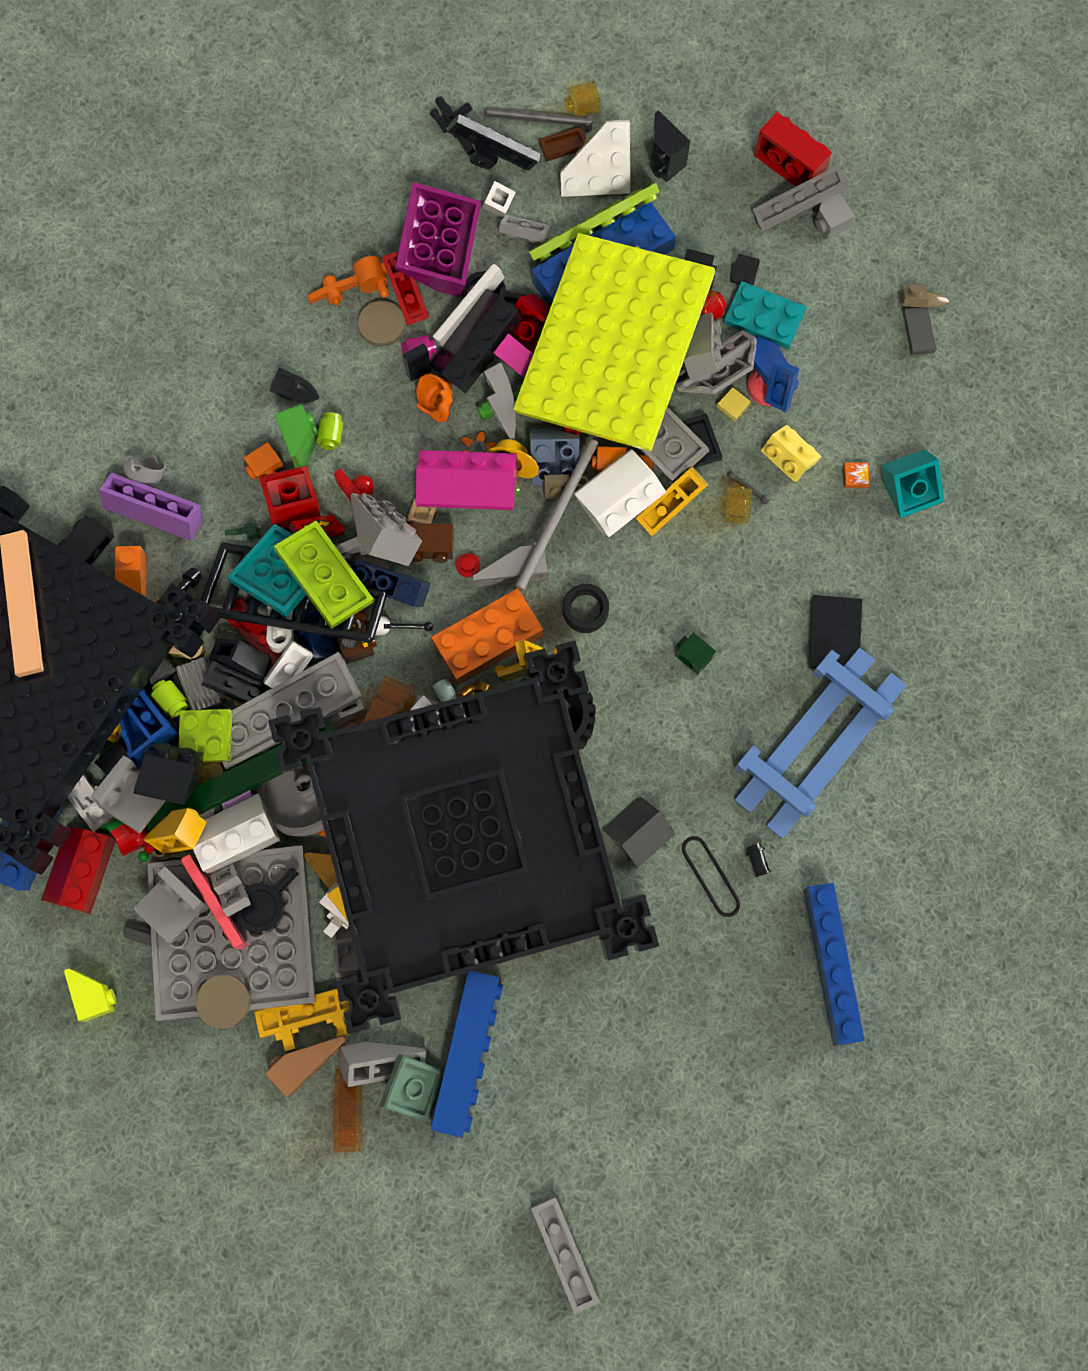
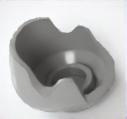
(144, 470)

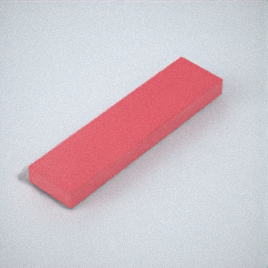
(213, 902)

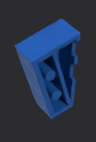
(143, 726)

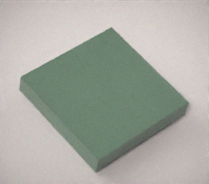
(412, 1088)

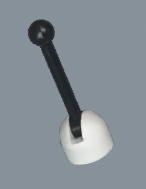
(385, 625)

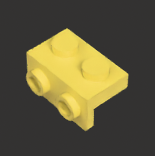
(790, 453)

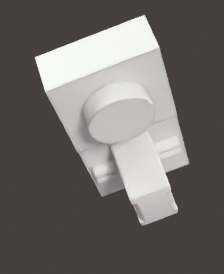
(290, 663)

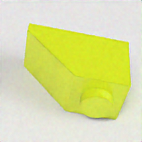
(89, 996)

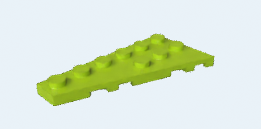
(602, 217)

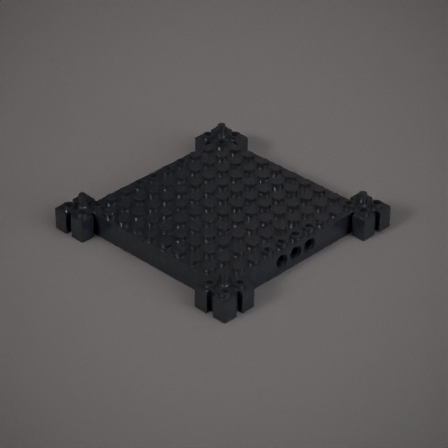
(96, 658)
(462, 835)

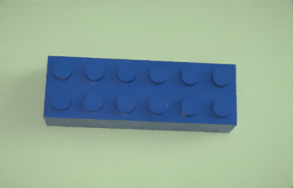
(639, 228)

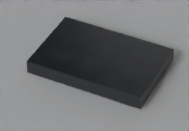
(834, 627)

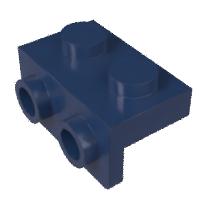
(319, 645)

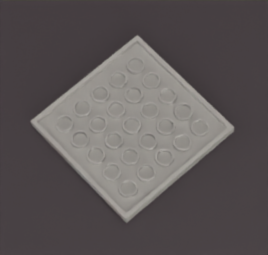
(272, 966)

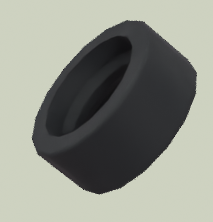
(599, 595)

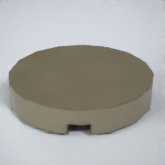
(381, 323)
(222, 1001)

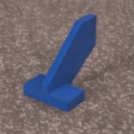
(776, 373)

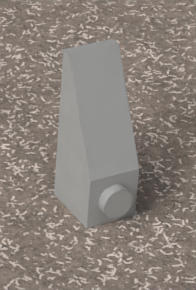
(510, 568)
(372, 1062)

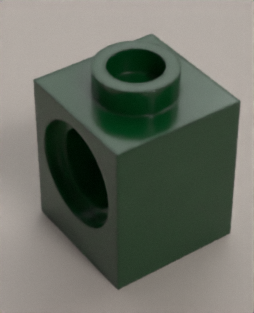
(694, 653)

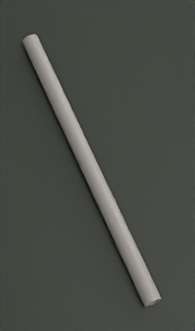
(556, 515)

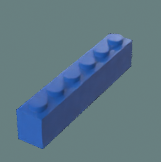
(833, 964)
(465, 1054)

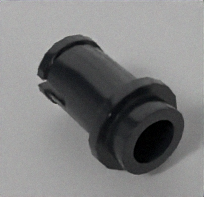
(758, 859)

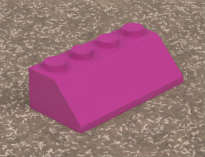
(466, 480)

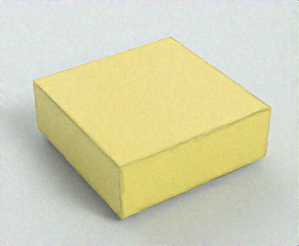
(733, 404)

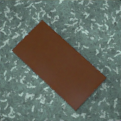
(562, 143)

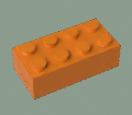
(487, 636)

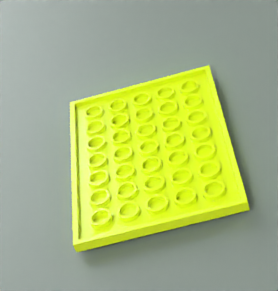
(614, 341)

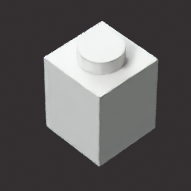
(498, 199)

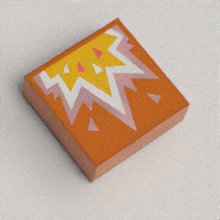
(856, 475)

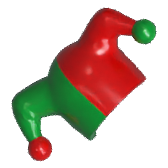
(128, 839)

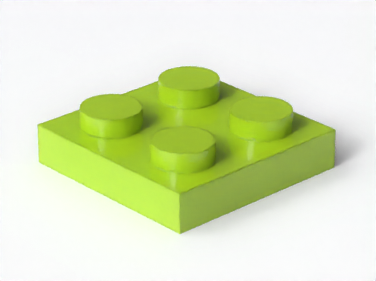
(207, 733)

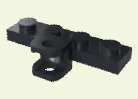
(492, 145)

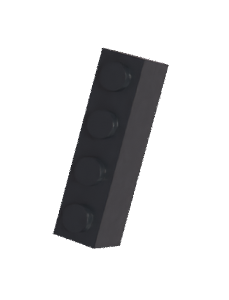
(87, 540)

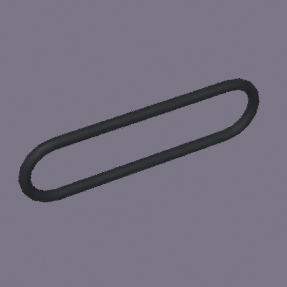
(702, 882)

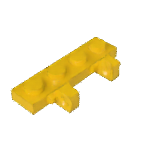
(287, 1020)

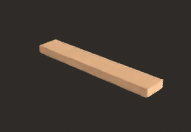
(21, 603)

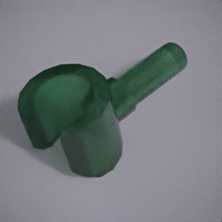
(250, 529)

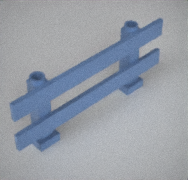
(768, 774)

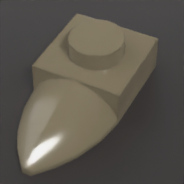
(918, 296)

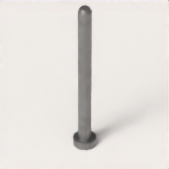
(541, 116)

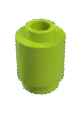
(330, 431)
(169, 698)

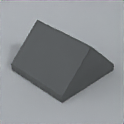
(639, 831)

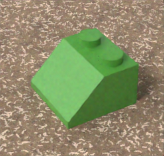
(299, 433)

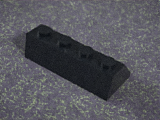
(475, 339)

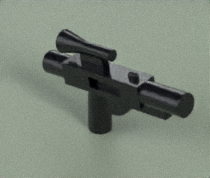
(448, 117)

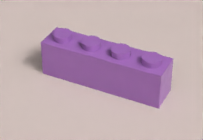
(151, 506)

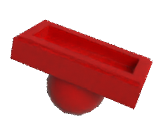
(359, 485)

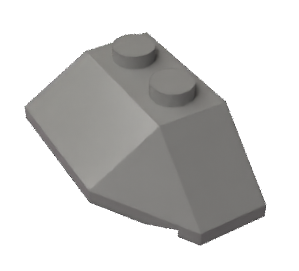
(735, 362)

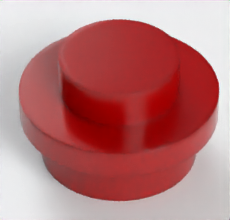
(468, 565)

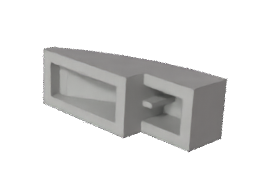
(502, 399)

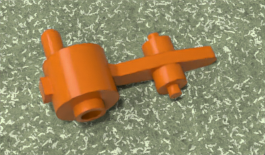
(368, 275)

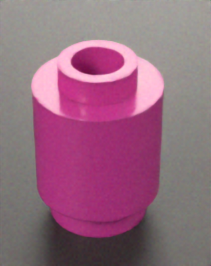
(414, 342)

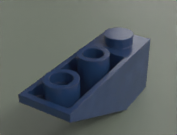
(396, 584)

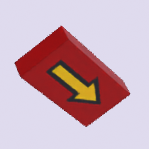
(328, 523)

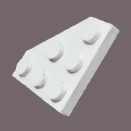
(600, 164)

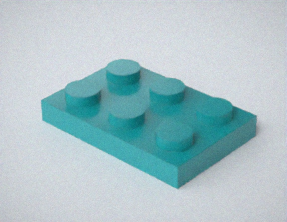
(765, 315)

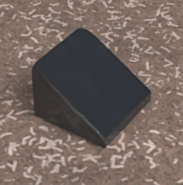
(745, 269)

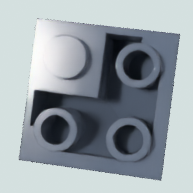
(554, 452)

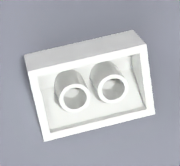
(619, 493)
(235, 834)

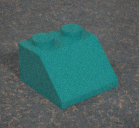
(913, 482)

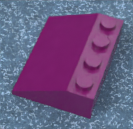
(438, 238)

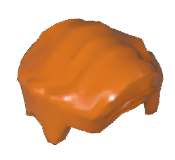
(434, 397)

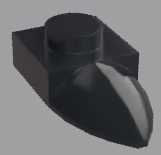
(292, 387)

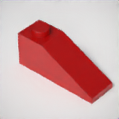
(406, 291)

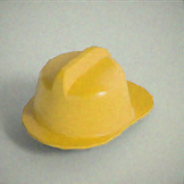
(526, 464)

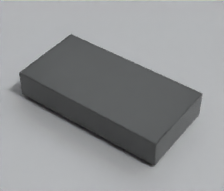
(919, 330)

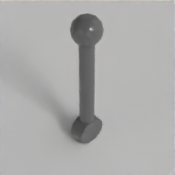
(765, 499)

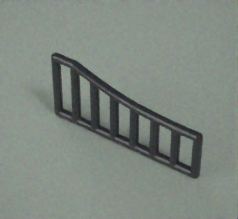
(274, 619)

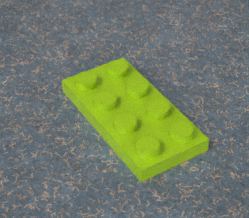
(323, 574)

